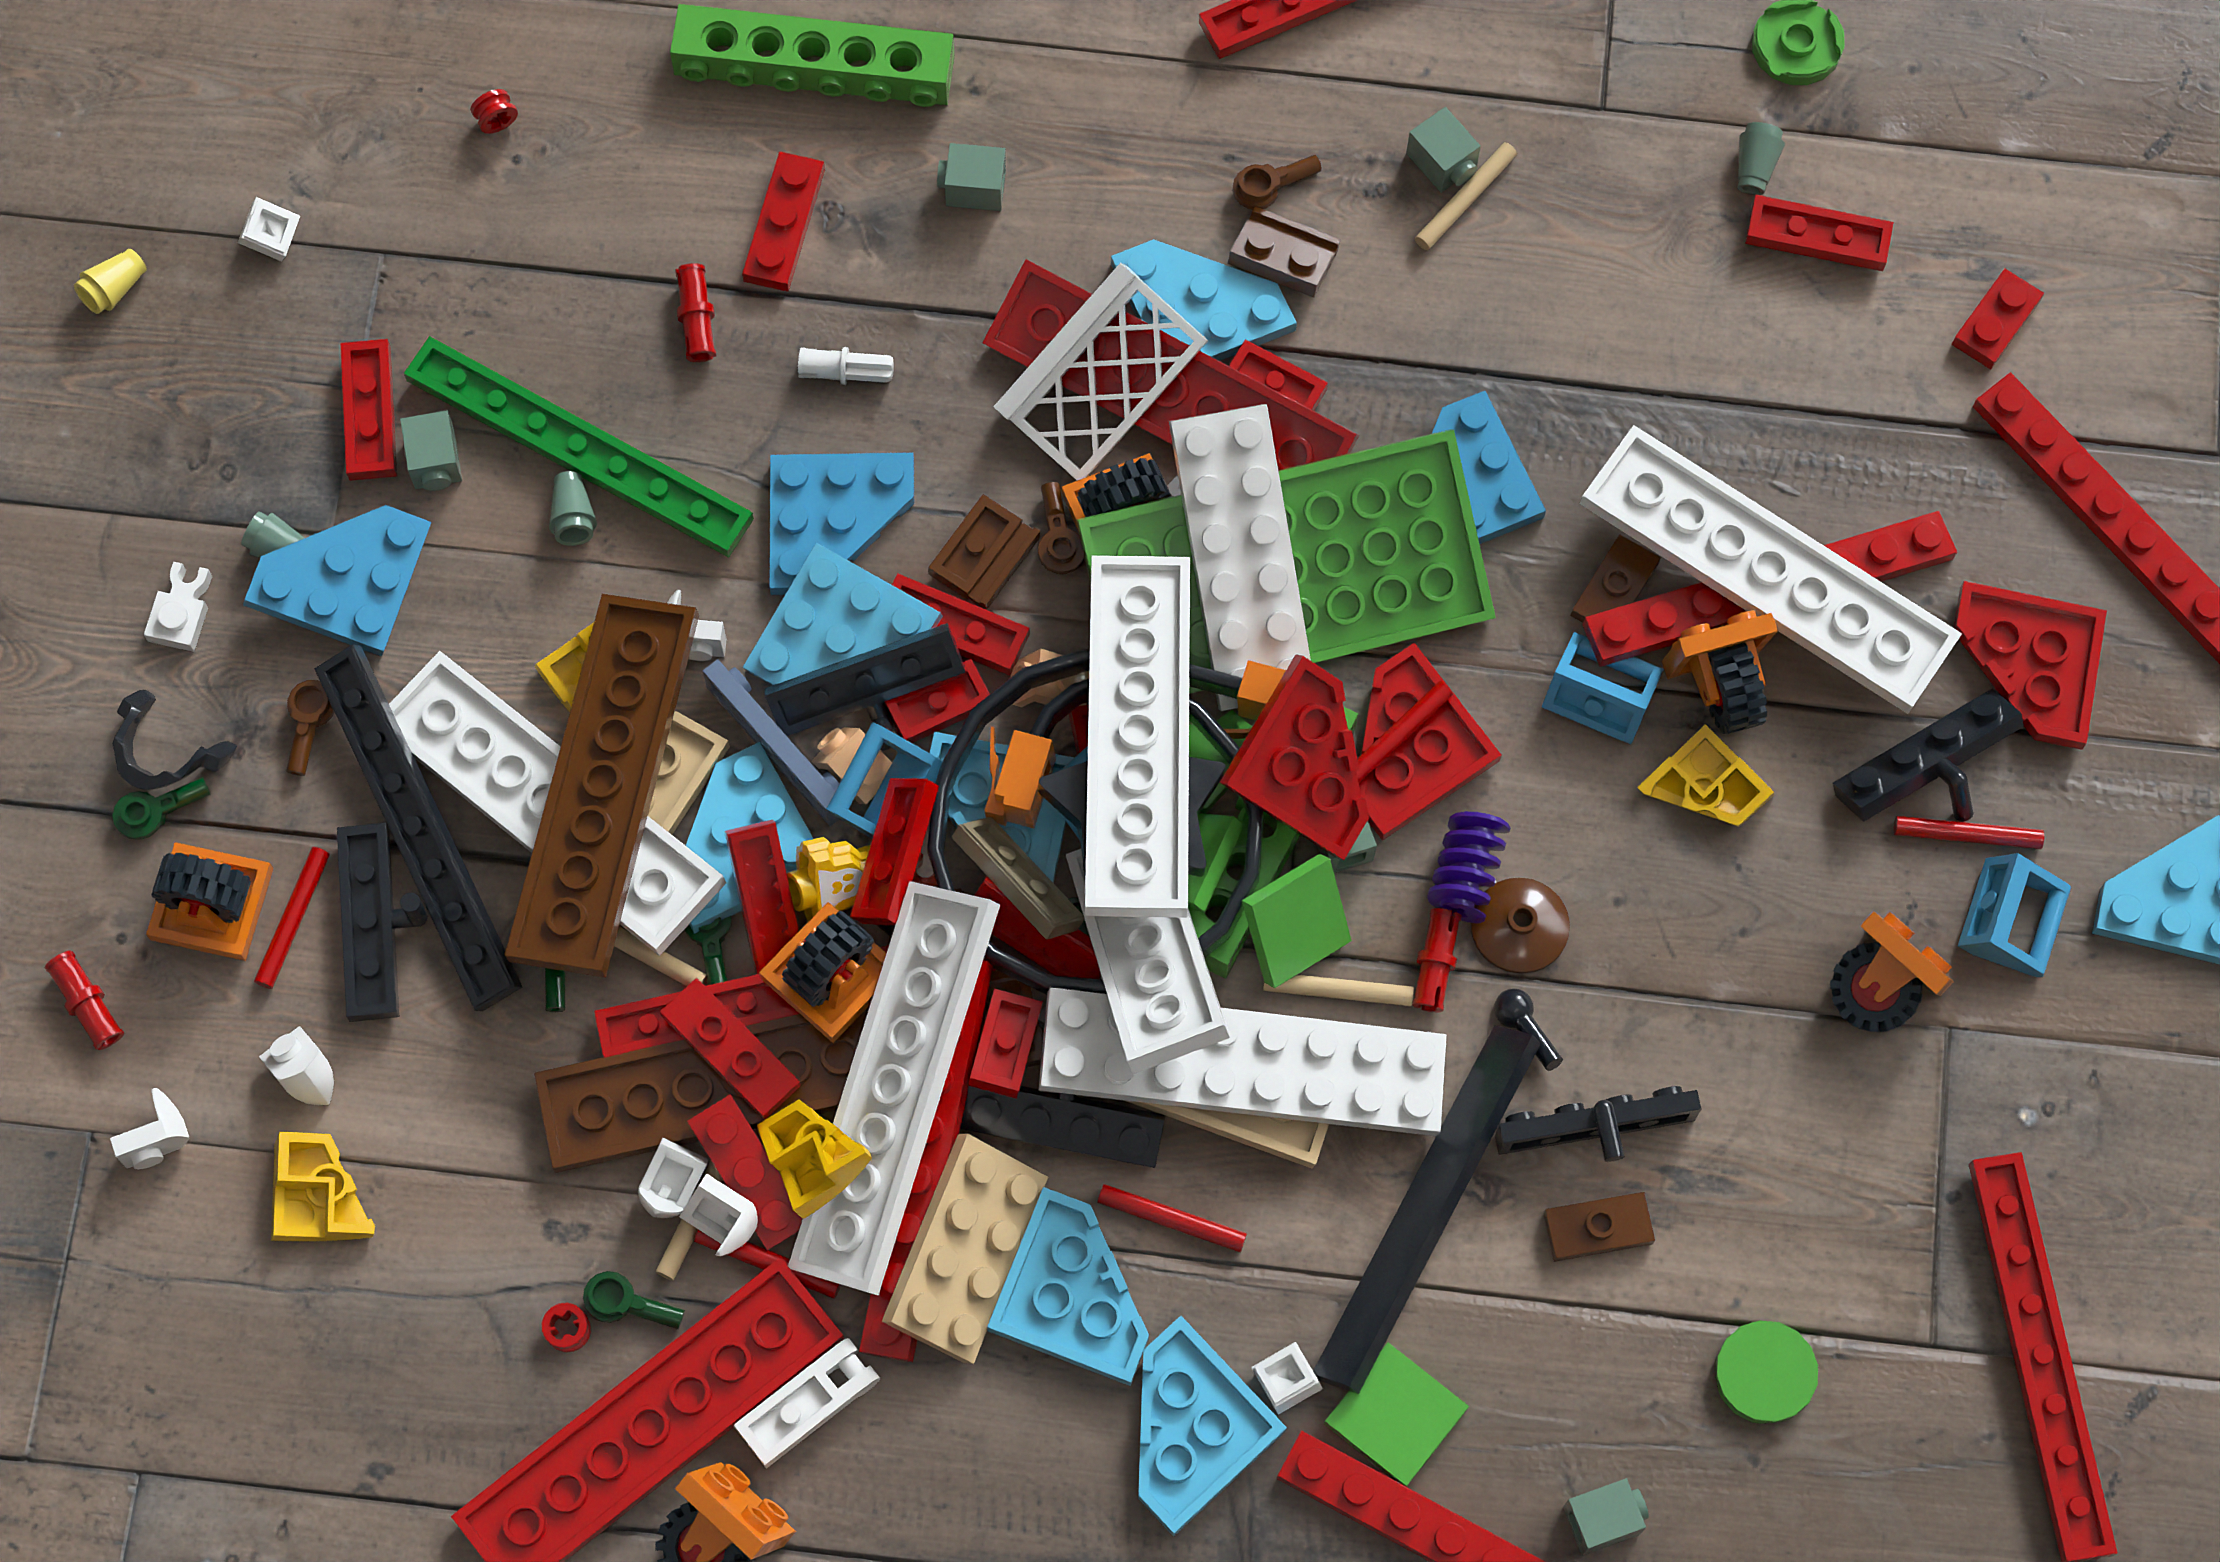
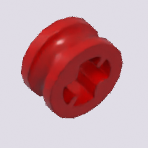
(494, 111)
(568, 1342)

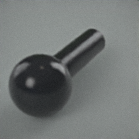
(1515, 1010)

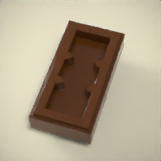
(1617, 579)
(1599, 1226)

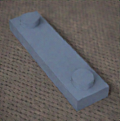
(733, 693)

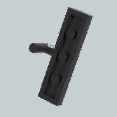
(865, 682)
(1931, 755)
(371, 921)
(1603, 1121)
(1067, 1123)

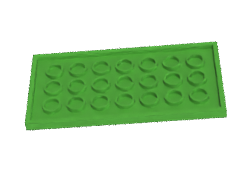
(1375, 544)

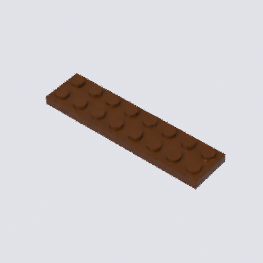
(602, 786)

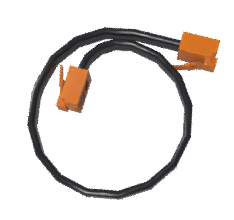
(1032, 756)

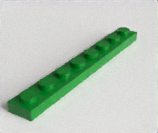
(579, 446)

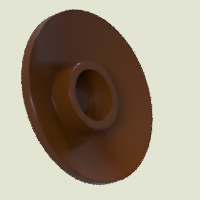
(1517, 947)

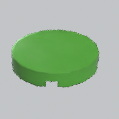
(1798, 41)
(1766, 1372)

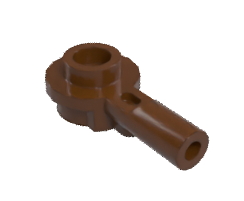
(1260, 184)
(1060, 547)
(310, 709)

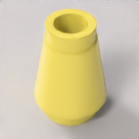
(109, 281)

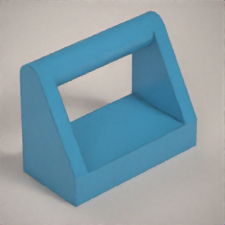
(1597, 700)
(908, 763)
(1996, 906)

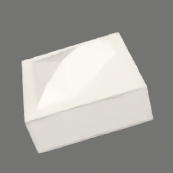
(269, 229)
(1287, 1378)

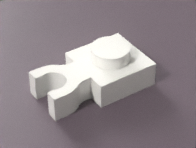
(179, 614)

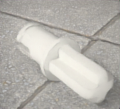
(844, 365)

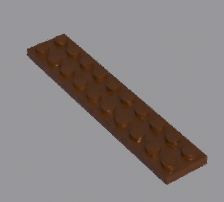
(638, 1097)

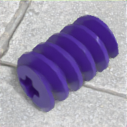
(1464, 864)

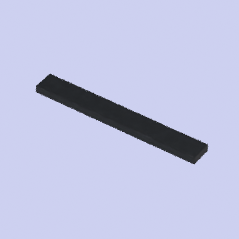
(418, 828)
(1426, 1209)

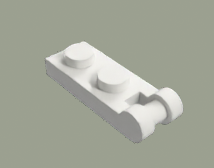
(805, 1403)

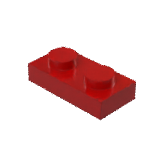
(1997, 318)
(1279, 375)
(937, 705)
(1005, 1043)

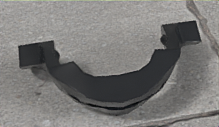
(132, 710)

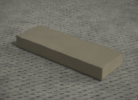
(1018, 877)

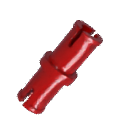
(695, 312)
(1436, 960)
(84, 1000)

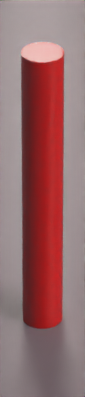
(1402, 729)
(1969, 832)
(292, 917)
(1172, 1218)
(762, 1259)

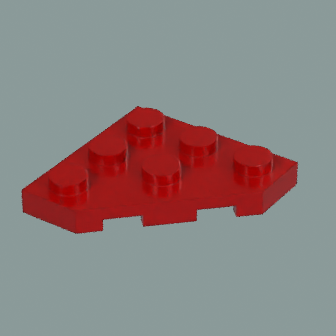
(2036, 656)
(1304, 760)
(1432, 760)

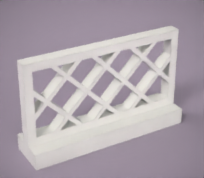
(1070, 345)

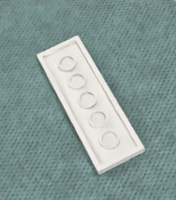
(1239, 540)
(1153, 982)

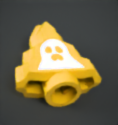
(826, 875)

